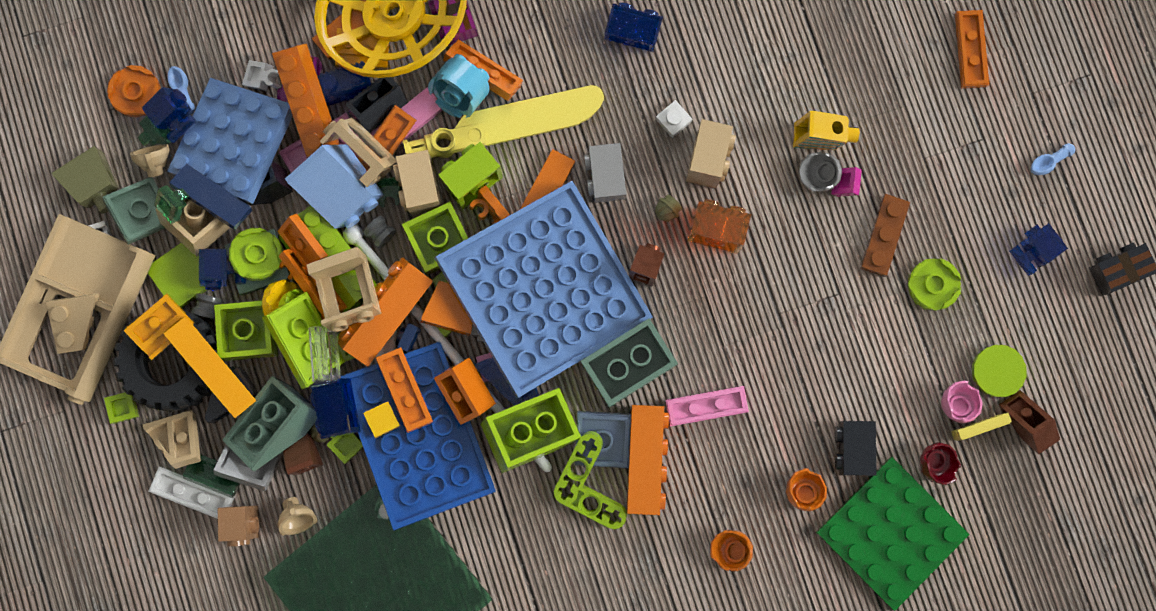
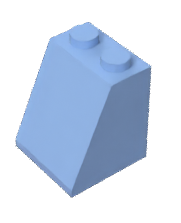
(333, 185)

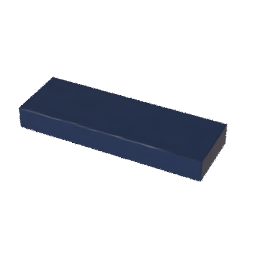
(211, 196)

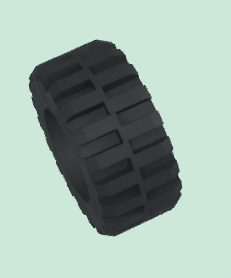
(145, 390)

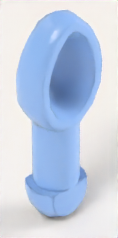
(178, 80)
(1046, 163)

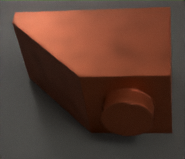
(646, 264)
(1031, 422)
(302, 456)

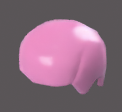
(961, 402)

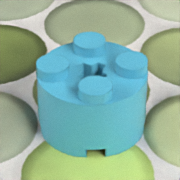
(459, 86)

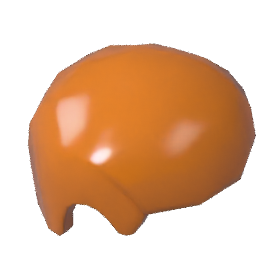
(806, 490)
(731, 550)

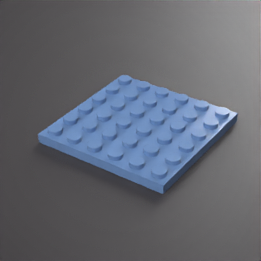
(543, 288)

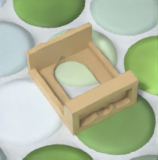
(378, 167)
(333, 266)

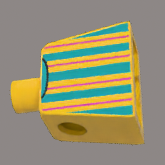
(823, 131)

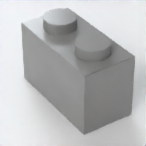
(606, 173)

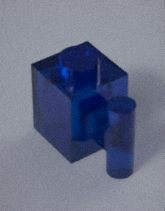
(167, 111)
(1041, 247)
(214, 269)

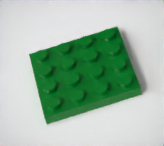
(892, 533)

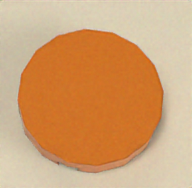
(132, 90)

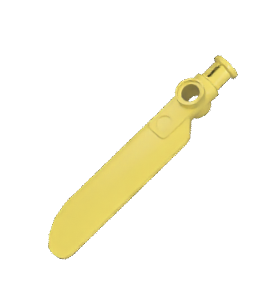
(513, 121)

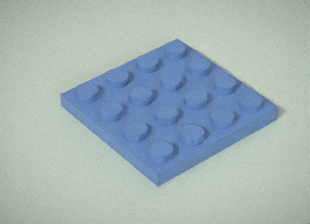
(233, 138)

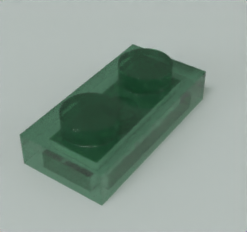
(203, 475)

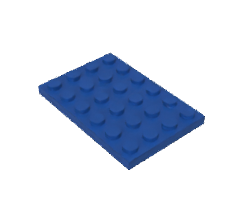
(430, 466)

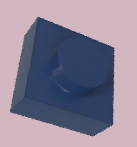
(408, 337)

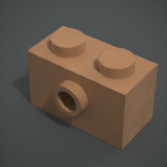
(238, 525)

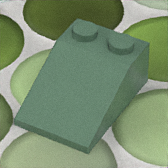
(270, 424)

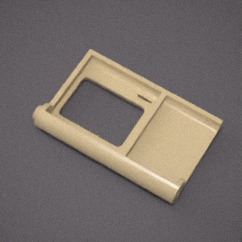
(74, 264)

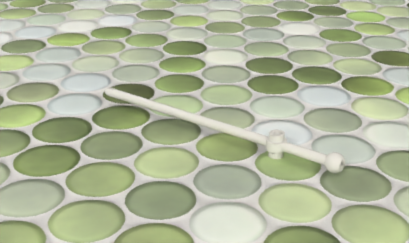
(355, 236)

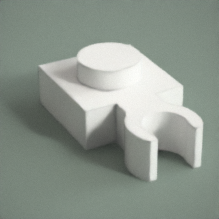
(260, 75)

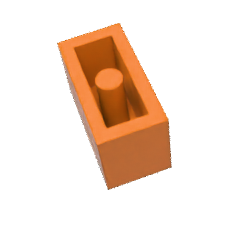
(465, 391)

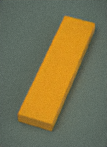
(209, 367)

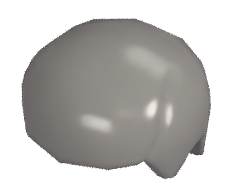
(820, 171)

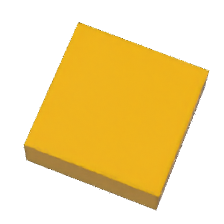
(381, 419)

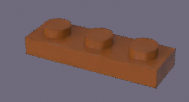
(885, 235)

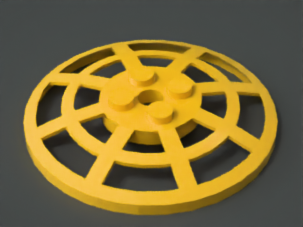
(387, 30)

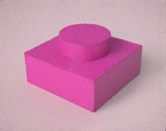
(849, 183)

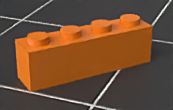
(304, 96)
(396, 299)
(645, 460)

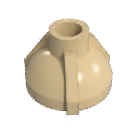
(151, 159)
(295, 517)

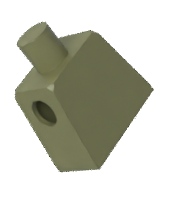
(88, 178)

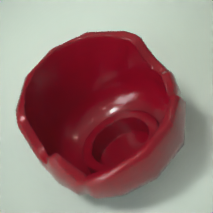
(939, 463)

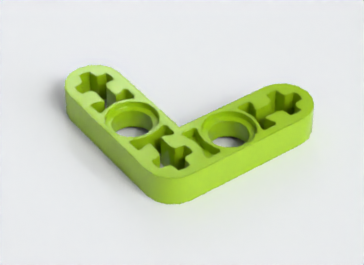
(581, 491)

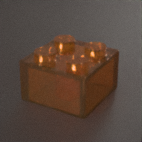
(719, 226)

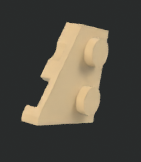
(71, 321)
(176, 438)

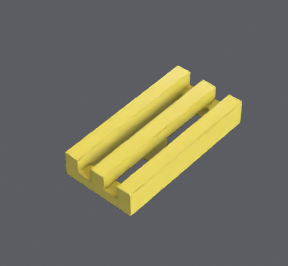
(981, 426)

